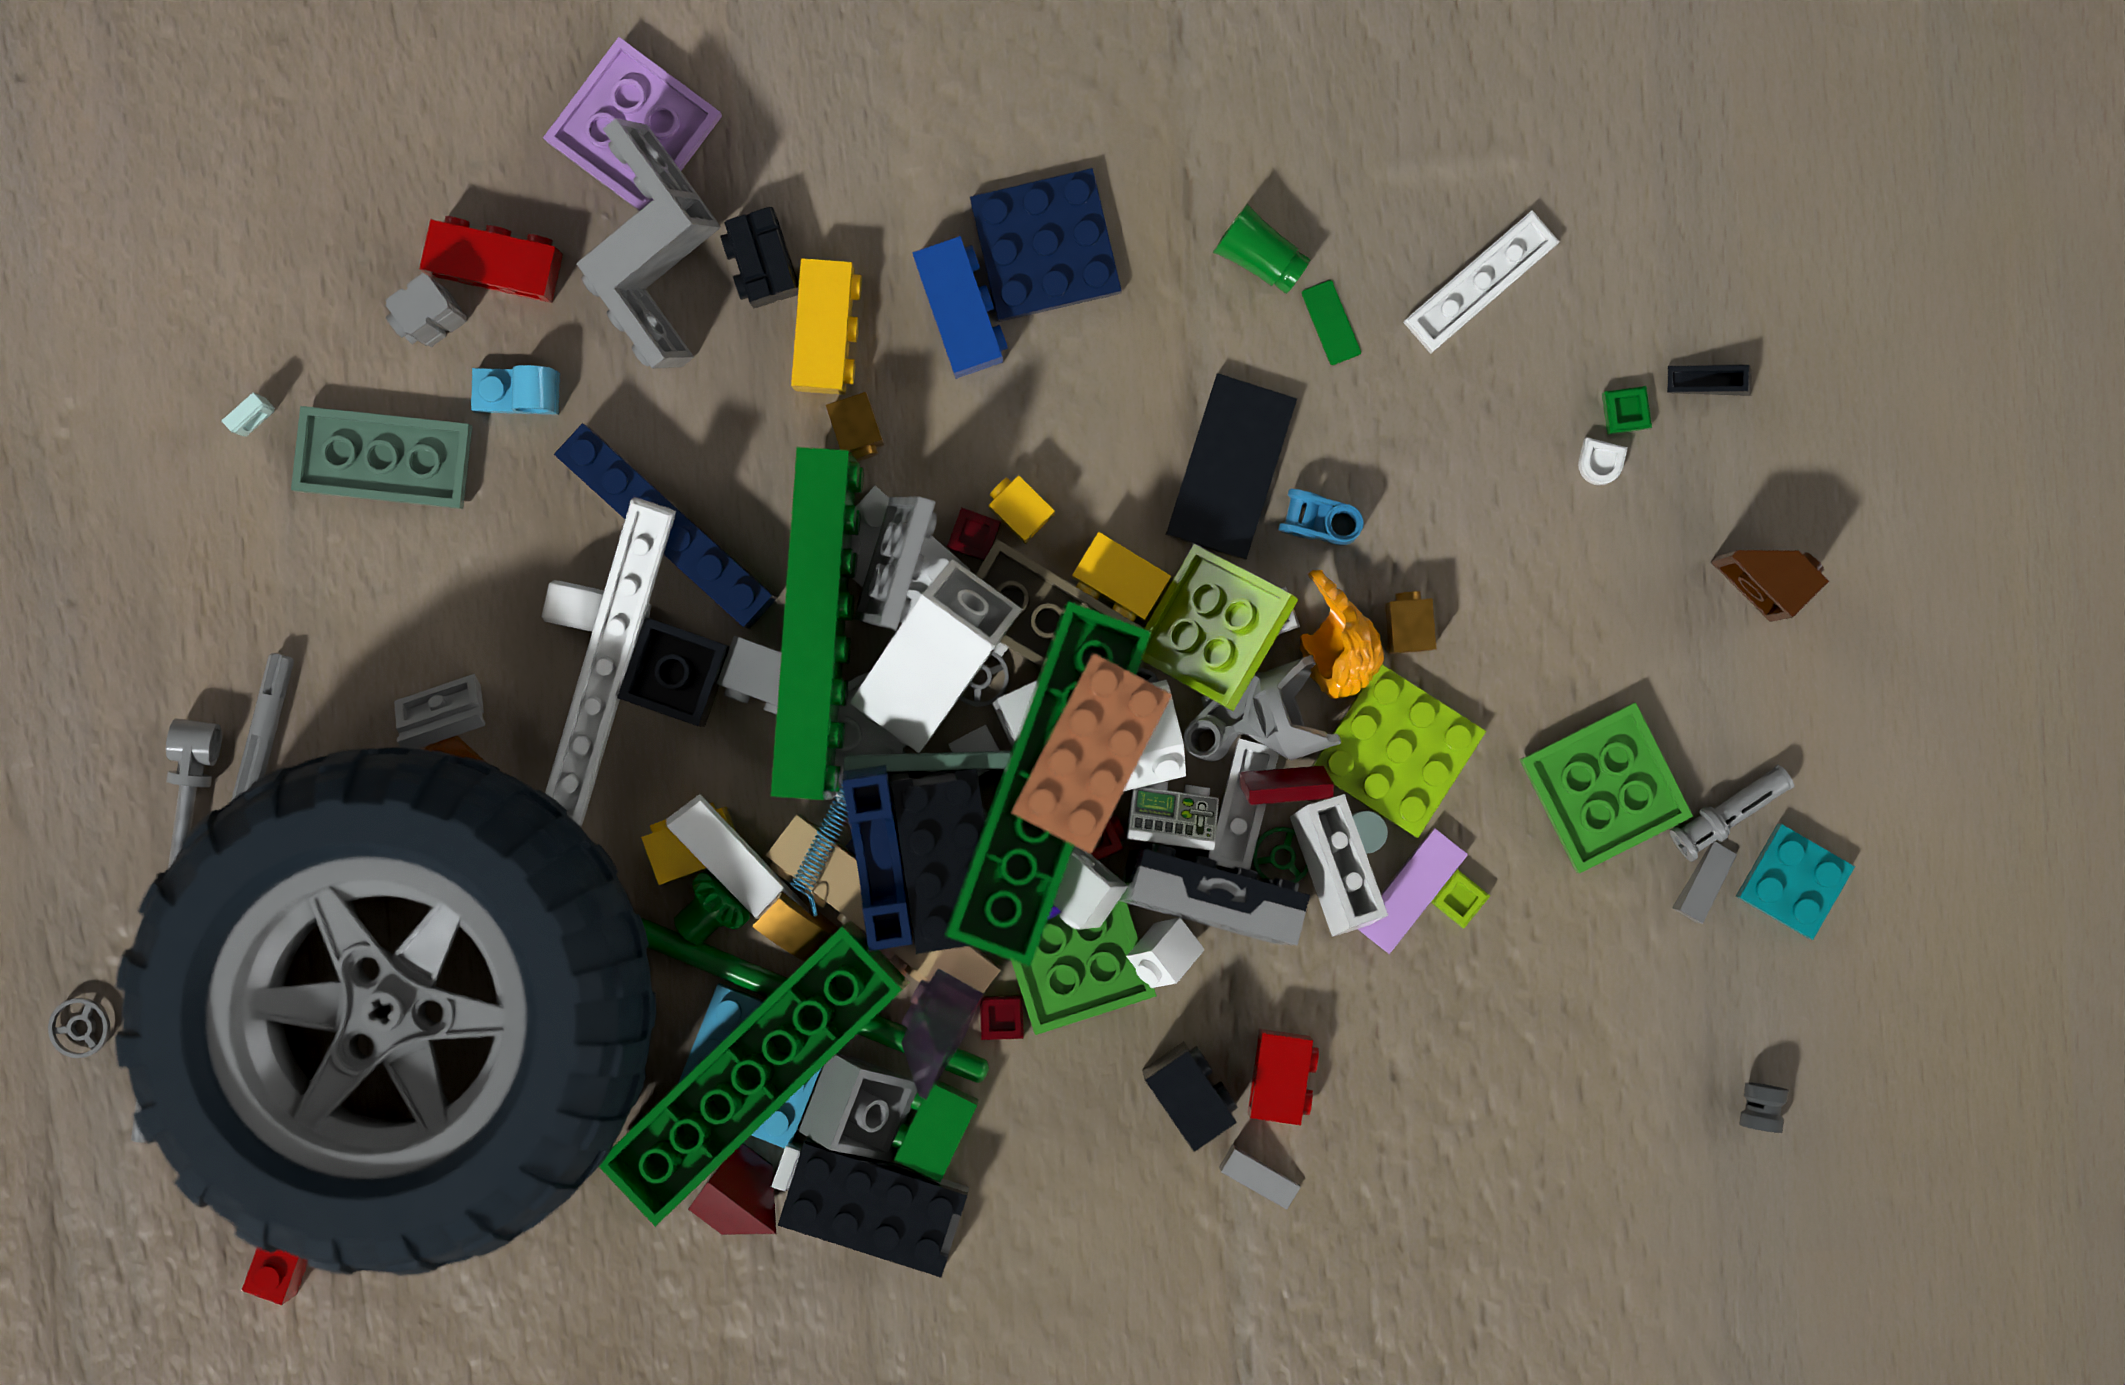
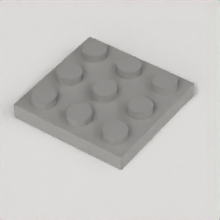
(895, 561)

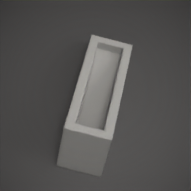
(1705, 883)
(1259, 1177)

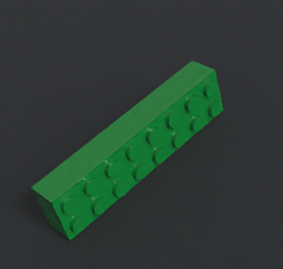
(815, 624)
(1015, 862)
(752, 1073)

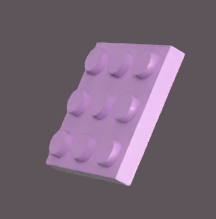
(633, 90)

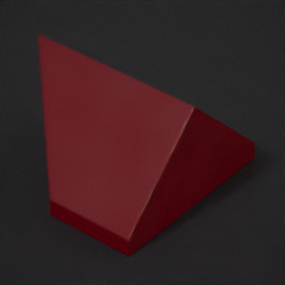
(739, 1196)

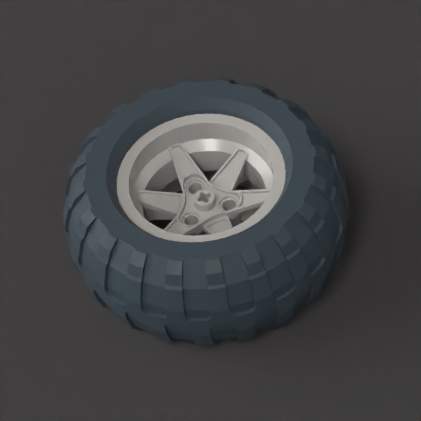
(213, 1005)

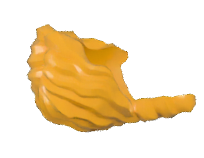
(1344, 646)

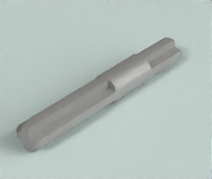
(264, 721)

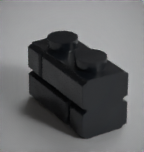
(761, 258)

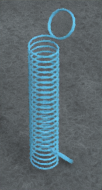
(811, 899)

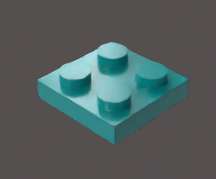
(1795, 881)

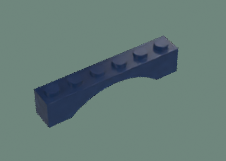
(687, 544)

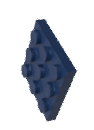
(1045, 245)

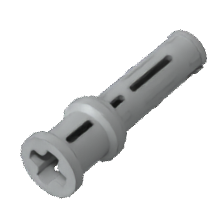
(1715, 822)

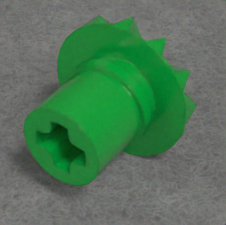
(710, 909)

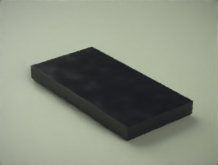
(1231, 466)

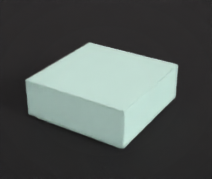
(248, 415)

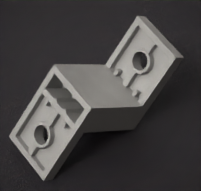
(647, 246)

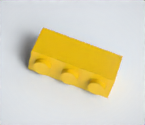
(825, 326)

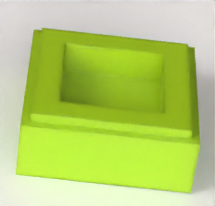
(1460, 899)

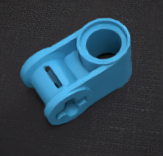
(1318, 518)

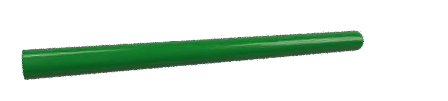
(767, 982)

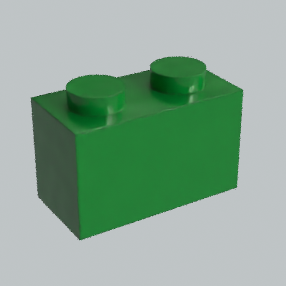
(935, 1130)

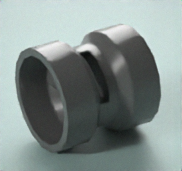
(1763, 1107)

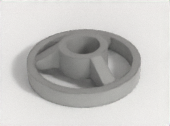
(990, 671)
(71, 1030)

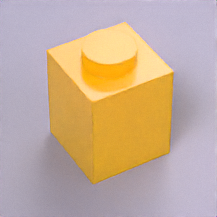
(1020, 508)

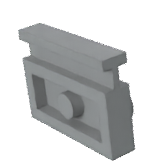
(439, 712)

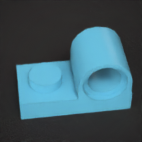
(516, 390)

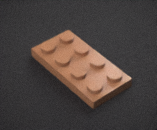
(1091, 753)

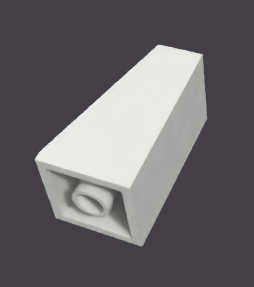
(935, 655)

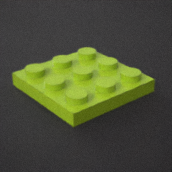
(1215, 626)
(1399, 750)

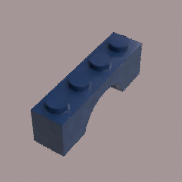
(877, 857)

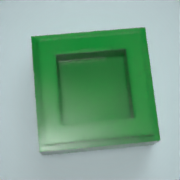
(1626, 410)

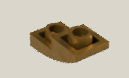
(793, 927)

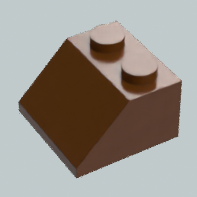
(1773, 580)

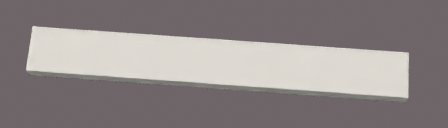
(609, 655)

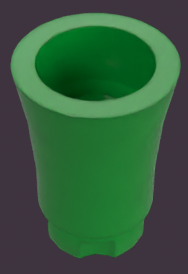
(1262, 250)

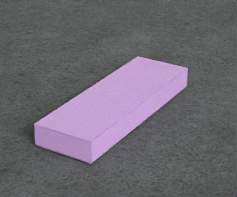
(1414, 888)

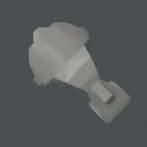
(1264, 713)

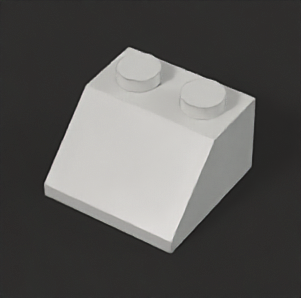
(1164, 753)

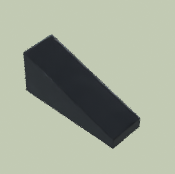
(1710, 379)

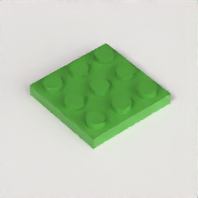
(1606, 788)
(1081, 972)

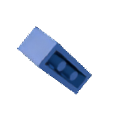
(960, 306)

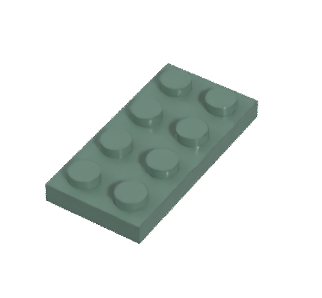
(381, 457)

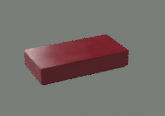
(1286, 785)

